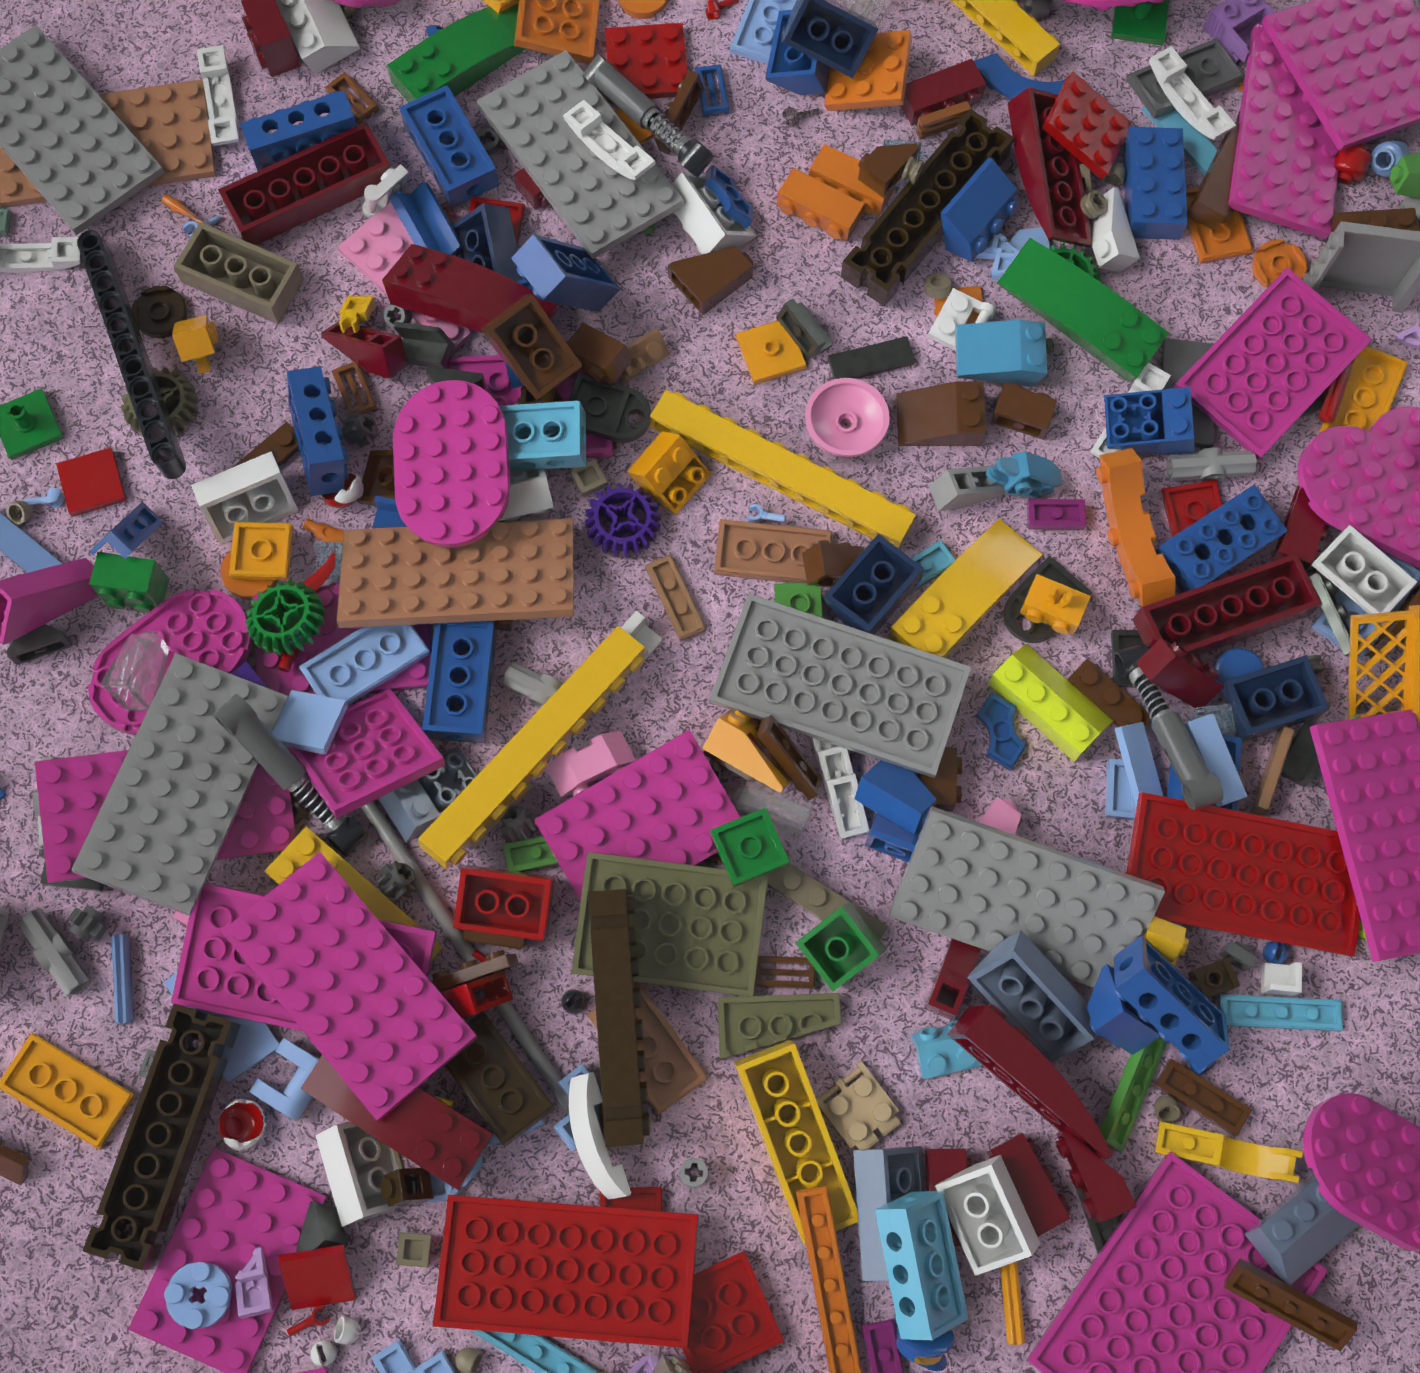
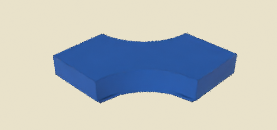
(733, 202)
(1004, 743)

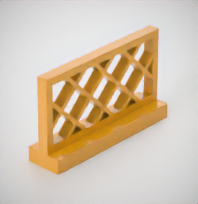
(1410, 660)

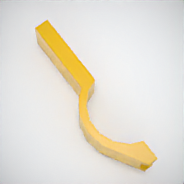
(1227, 1152)

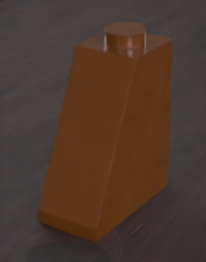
(711, 276)

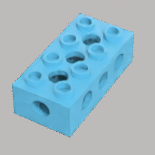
(541, 423)
(921, 1265)

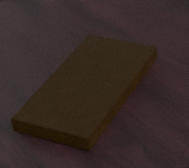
(498, 1083)

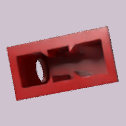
(463, 1000)

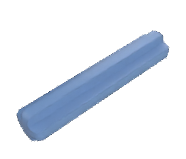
(122, 979)

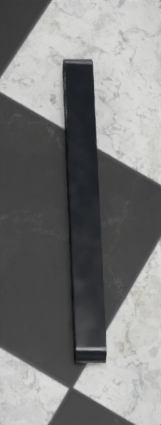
(131, 355)

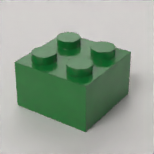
(129, 582)
(840, 946)

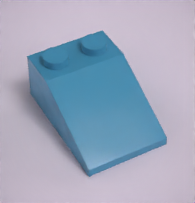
(1002, 352)

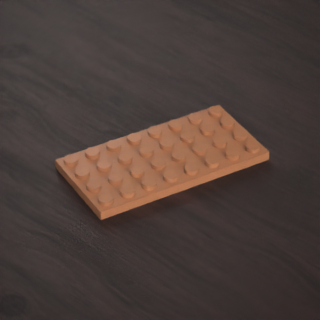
(163, 118)
(506, 575)

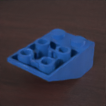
(1150, 421)

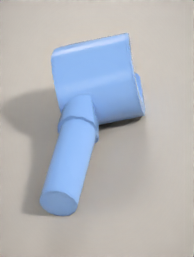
(189, 226)
(53, 499)
(763, 515)

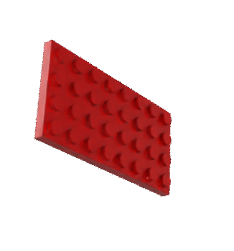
(1245, 874)
(567, 1271)

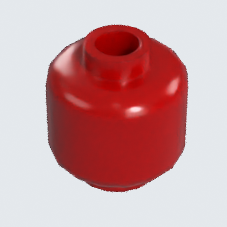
(1352, 164)

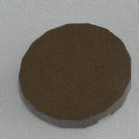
(162, 319)

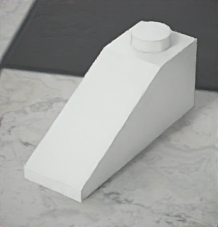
(1112, 236)

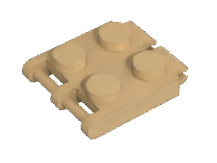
(859, 1109)

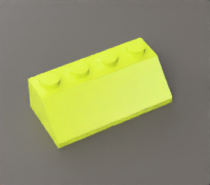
(1049, 701)

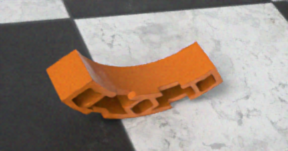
(1132, 528)

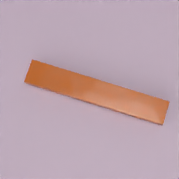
(828, 1280)

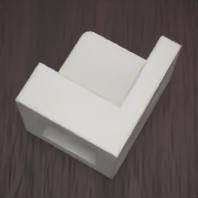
(643, 634)
(1281, 979)

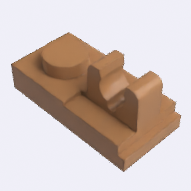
(645, 353)

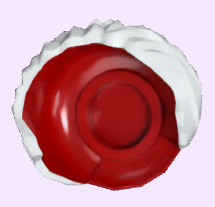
(345, 497)
(241, 1124)

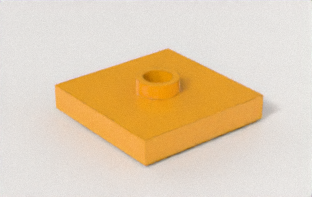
(769, 352)
(261, 551)

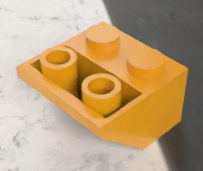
(669, 471)

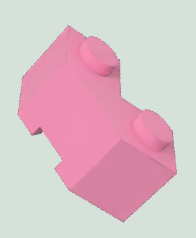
(577, 770)

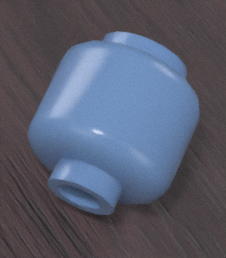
(1387, 156)

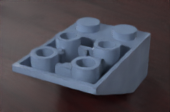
(423, 800)

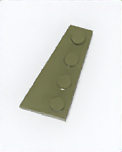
(766, 1020)

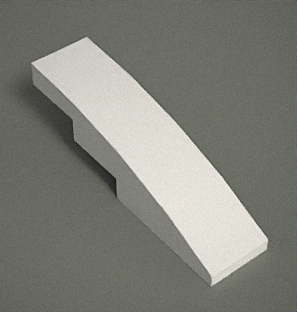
(840, 788)

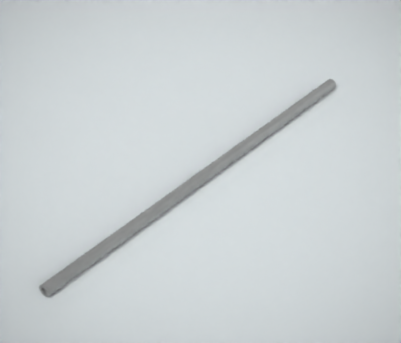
(465, 950)

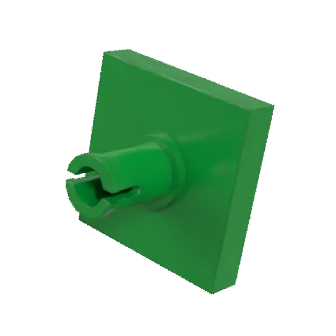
(1141, 22)
(28, 424)
(749, 847)

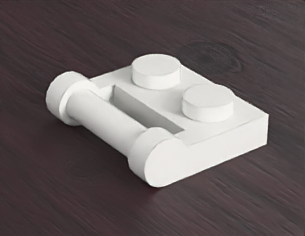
(378, 195)
(956, 312)

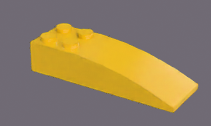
(965, 591)
(306, 846)
(794, 1130)

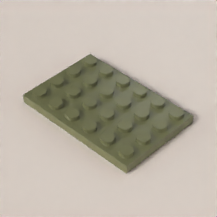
(686, 919)

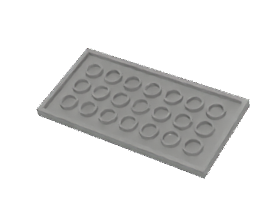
(66, 134)
(584, 191)
(841, 685)
(176, 789)
(992, 884)

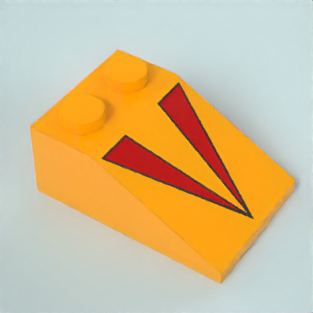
(737, 743)

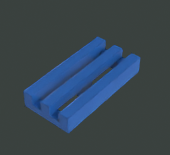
(715, 109)

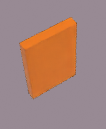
(1224, 242)

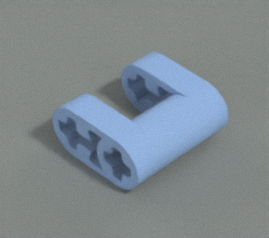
(293, 1099)

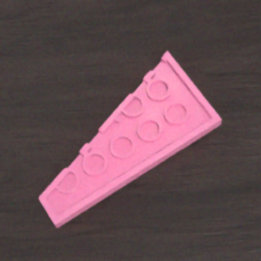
(375, 251)

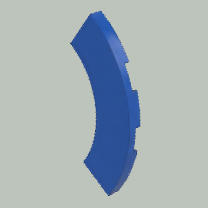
(1007, 82)

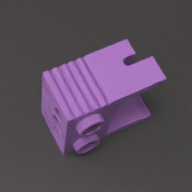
(1232, 25)

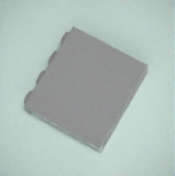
(1370, 262)

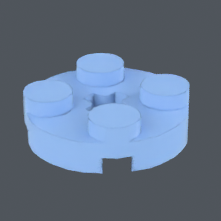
(217, 1298)

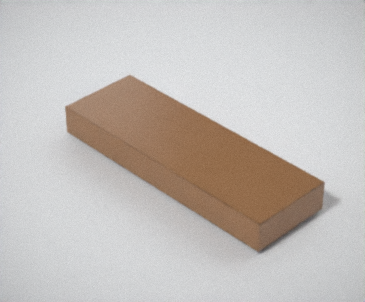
(675, 598)
(1272, 771)

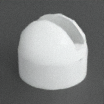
(345, 1331)
(330, 1353)

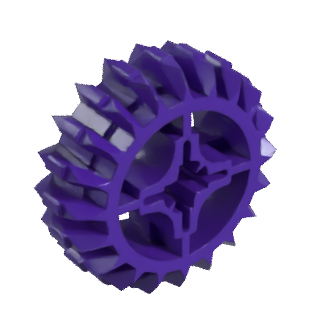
(605, 507)

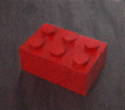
(504, 902)

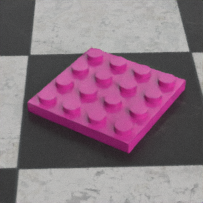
(370, 754)

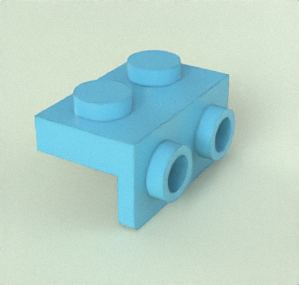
(940, 1053)

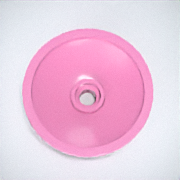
(849, 402)

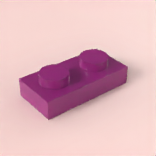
(1056, 514)

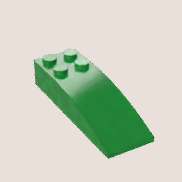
(457, 54)
(1083, 309)

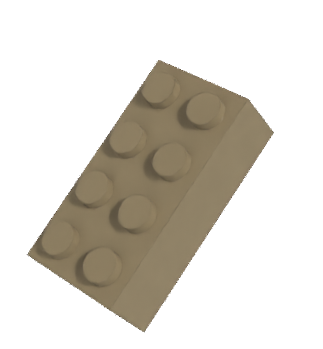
(239, 272)

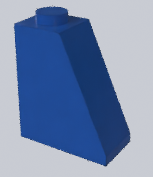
(896, 795)

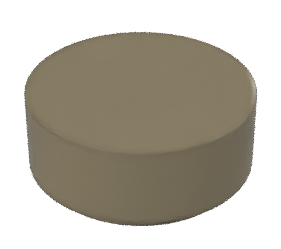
(938, 285)

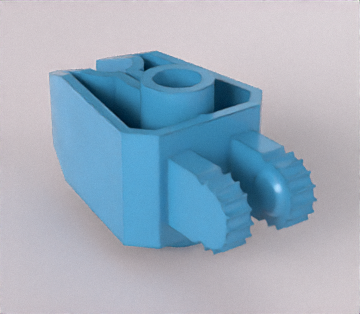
(1025, 475)

